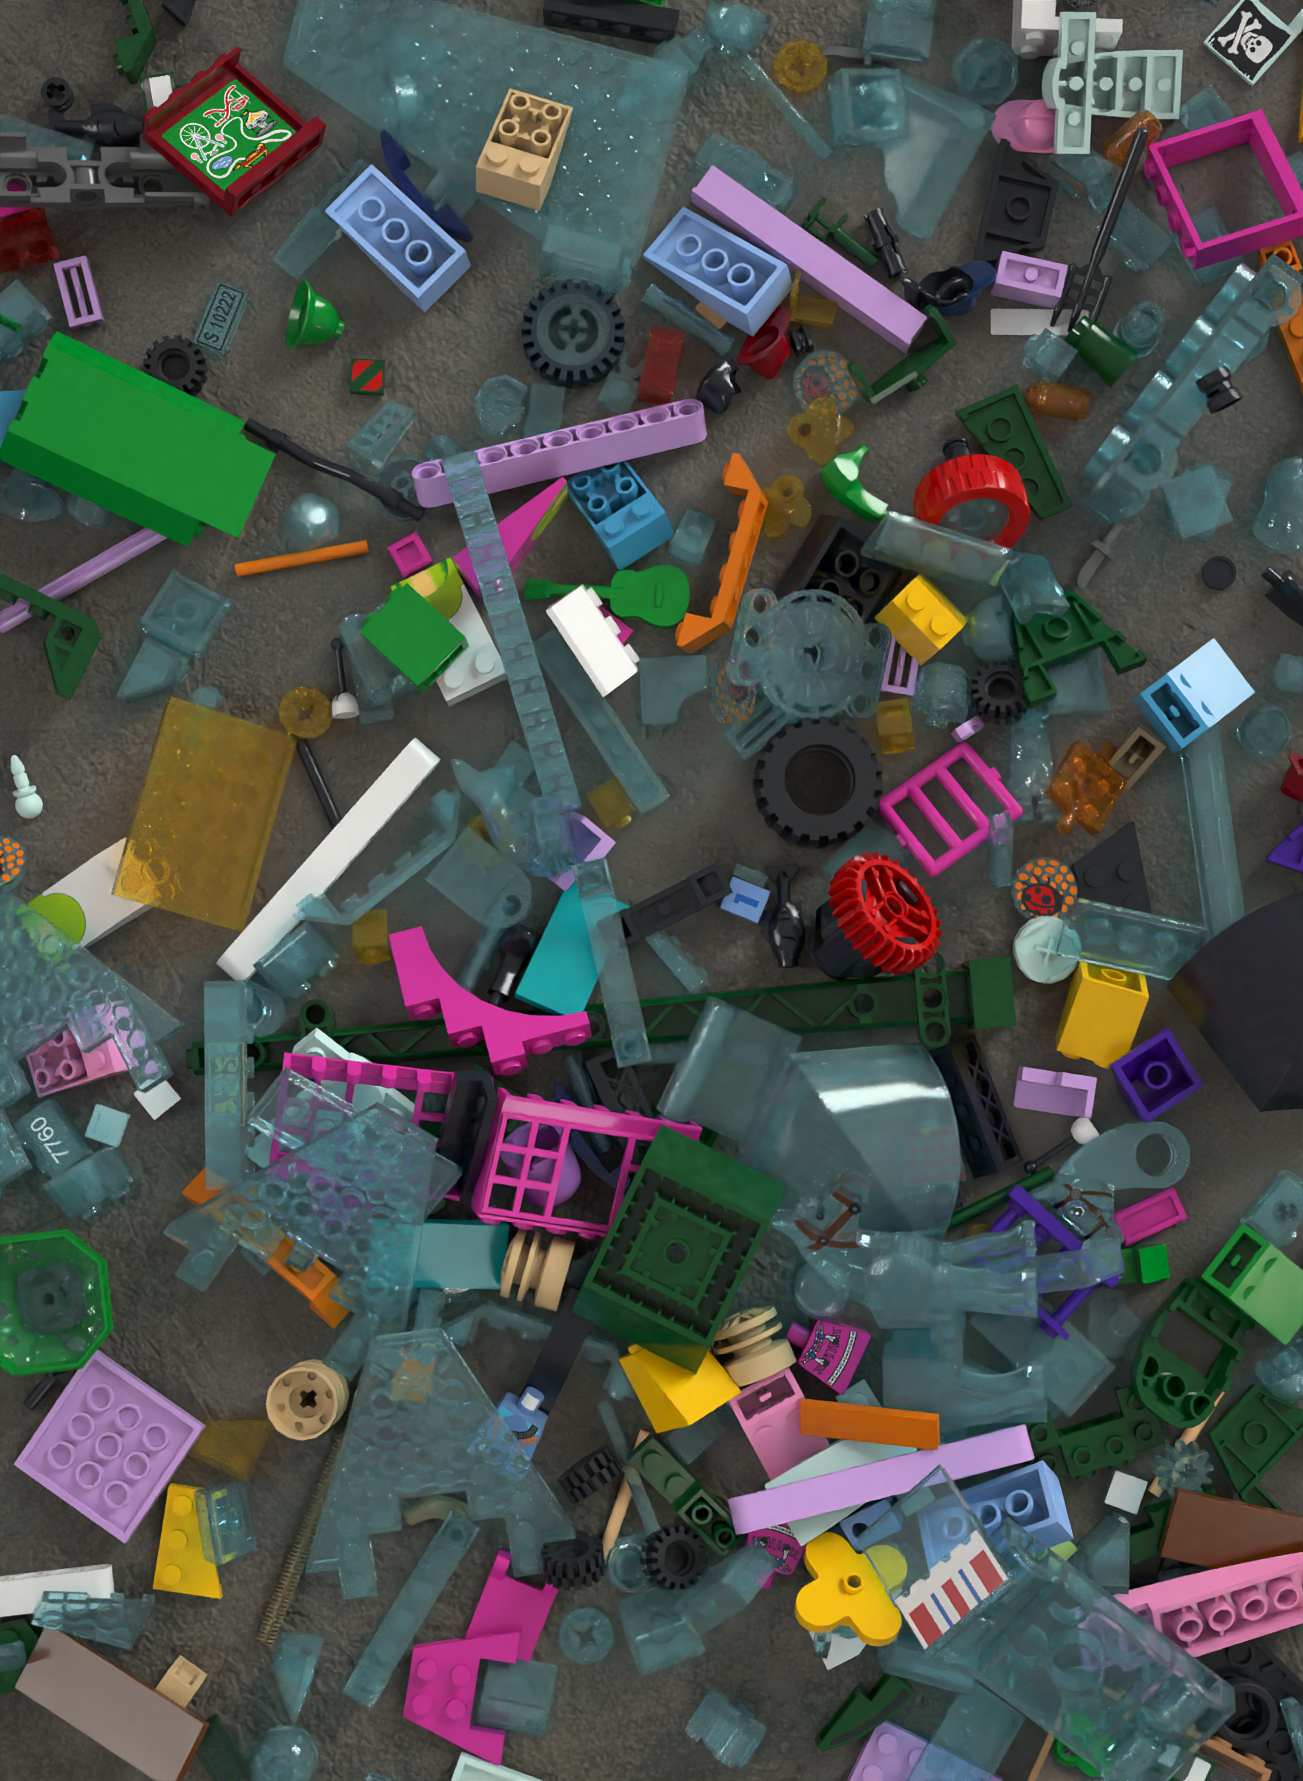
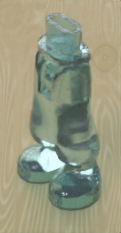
(1032, 770)

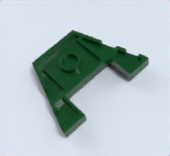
(1056, 638)
(1253, 1438)

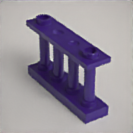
(1046, 1228)

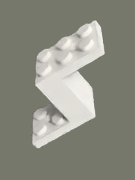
(1037, 30)

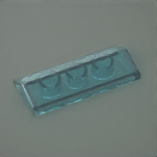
(938, 552)
(1128, 939)

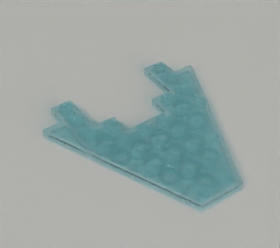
(61, 985)
(346, 1198)
(420, 1432)

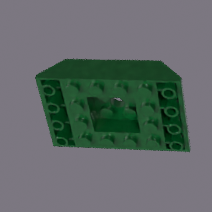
(690, 1199)

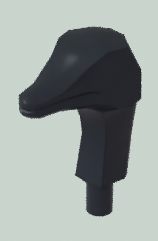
(516, 952)

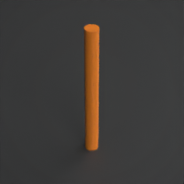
(301, 558)

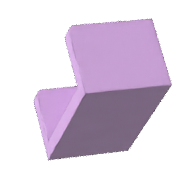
(1028, 279)

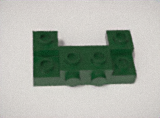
(1098, 1441)

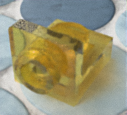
(895, 726)
(611, 804)
(371, 937)

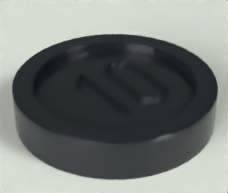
(1218, 573)

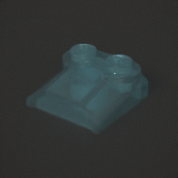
(900, 28)
(184, 615)

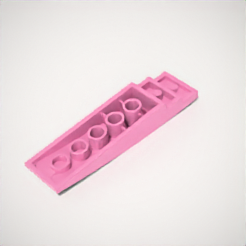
(1223, 1604)

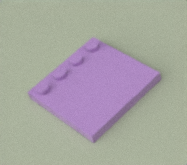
(110, 1445)

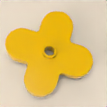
(845, 1593)

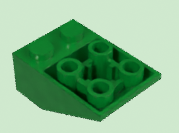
(1259, 1283)

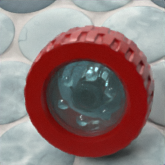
(974, 496)

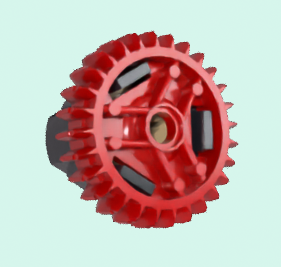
(873, 921)

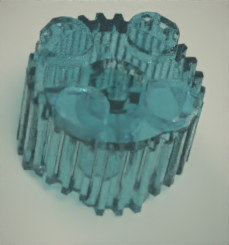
(726, 1729)

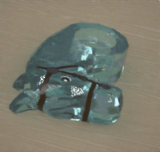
(1087, 1180)

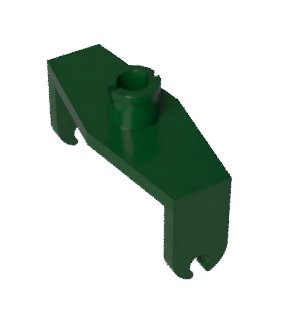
(909, 369)

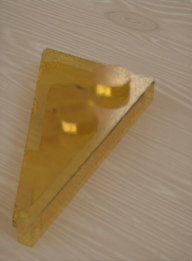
(233, 1445)

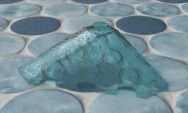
(935, 155)

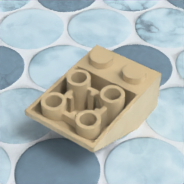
(523, 149)

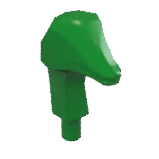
(842, 482)

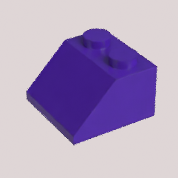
(1154, 1076)

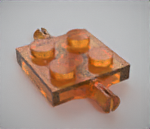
(1085, 787)

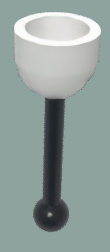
(344, 704)
(1081, 1132)

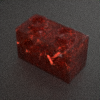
(26, 239)
(661, 365)

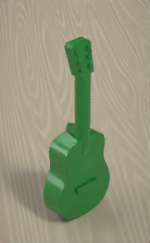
(651, 596)

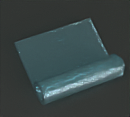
(726, 1070)

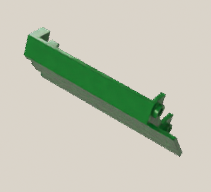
(134, 444)

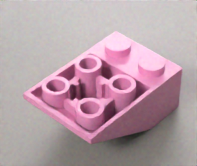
(62, 1065)
(772, 1422)

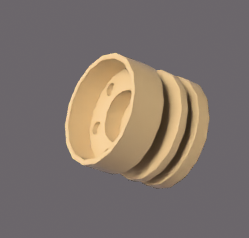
(536, 1268)
(752, 1346)
(293, 1413)

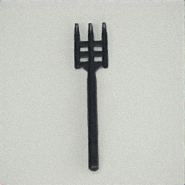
(1091, 270)

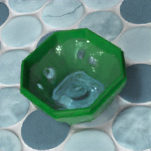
(60, 1335)

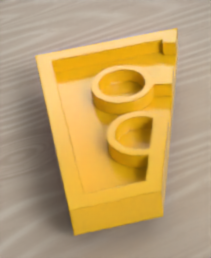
(180, 1552)

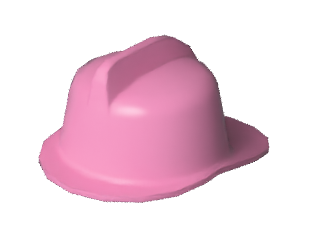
(1025, 125)

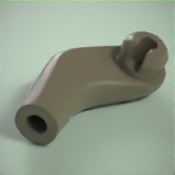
(435, 1507)

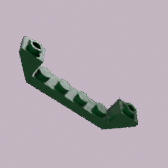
(135, 49)

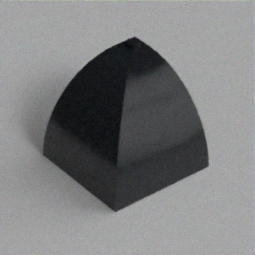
(1249, 1001)

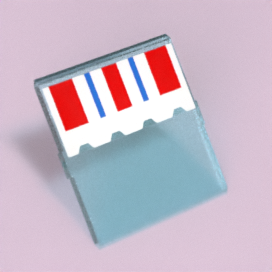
(936, 1561)

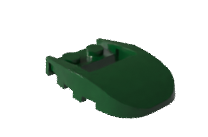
(1167, 1383)

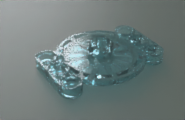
(791, 674)

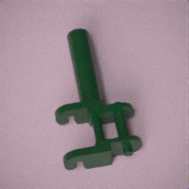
(839, 236)

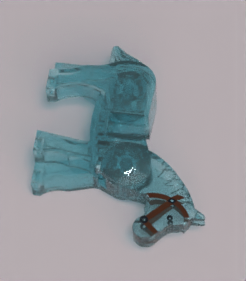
(922, 1299)

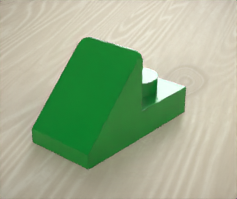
(1144, 1264)

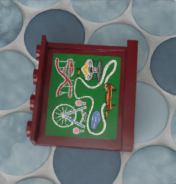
(230, 133)

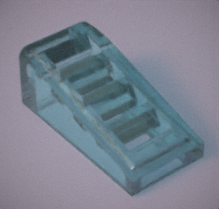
(366, 442)

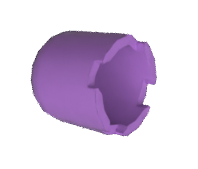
(541, 1167)

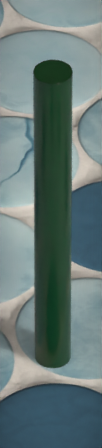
(998, 1198)

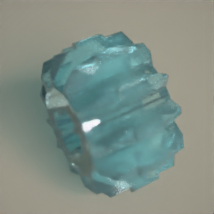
(1175, 1461)

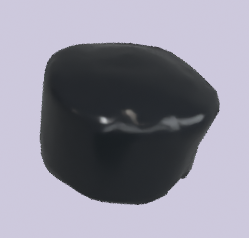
(719, 386)

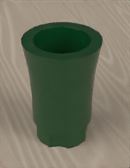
(1101, 350)

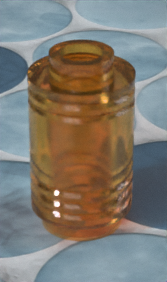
(1119, 142)
(1057, 400)

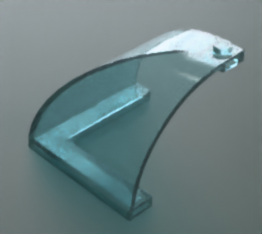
(869, 1113)

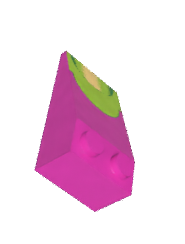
(519, 531)

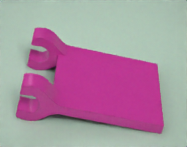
(511, 1605)

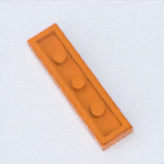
(870, 1424)

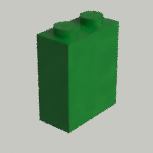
(413, 637)

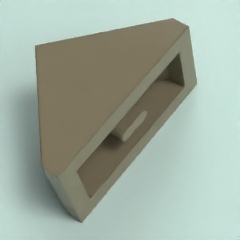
(1136, 754)

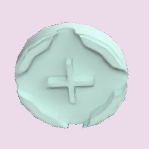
(1036, 951)

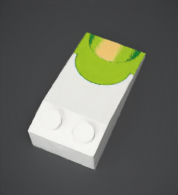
(480, 663)
(83, 901)

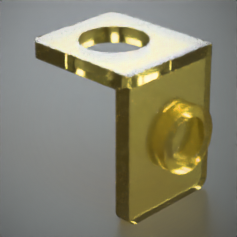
(808, 309)

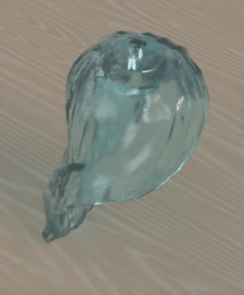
(1281, 517)

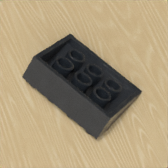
(833, 563)

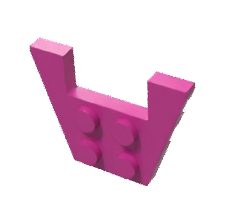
(445, 1684)

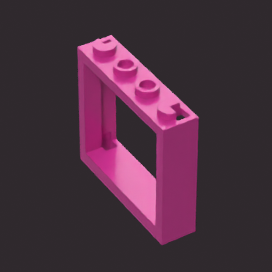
(1211, 139)

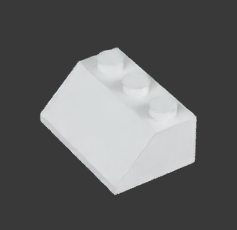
(593, 639)

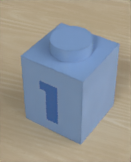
(745, 901)

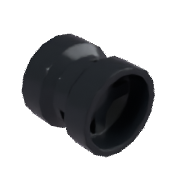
(1219, 389)

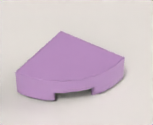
(968, 729)

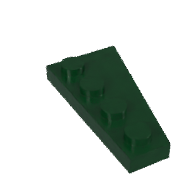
(1008, 431)

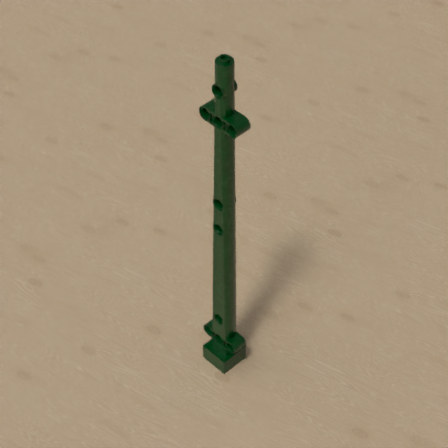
(973, 995)

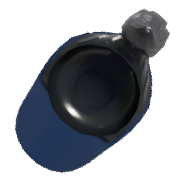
(952, 290)

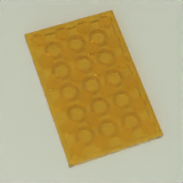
(204, 815)

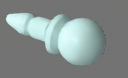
(28, 802)

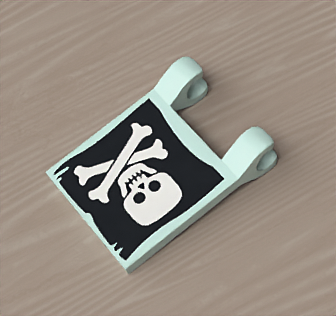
(1252, 39)

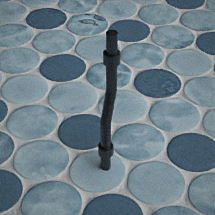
(390, 497)

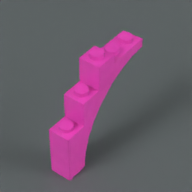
(468, 1019)

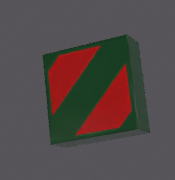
(367, 377)

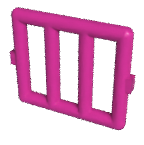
(938, 769)

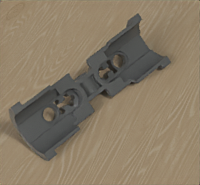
(90, 182)

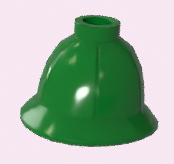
(311, 319)

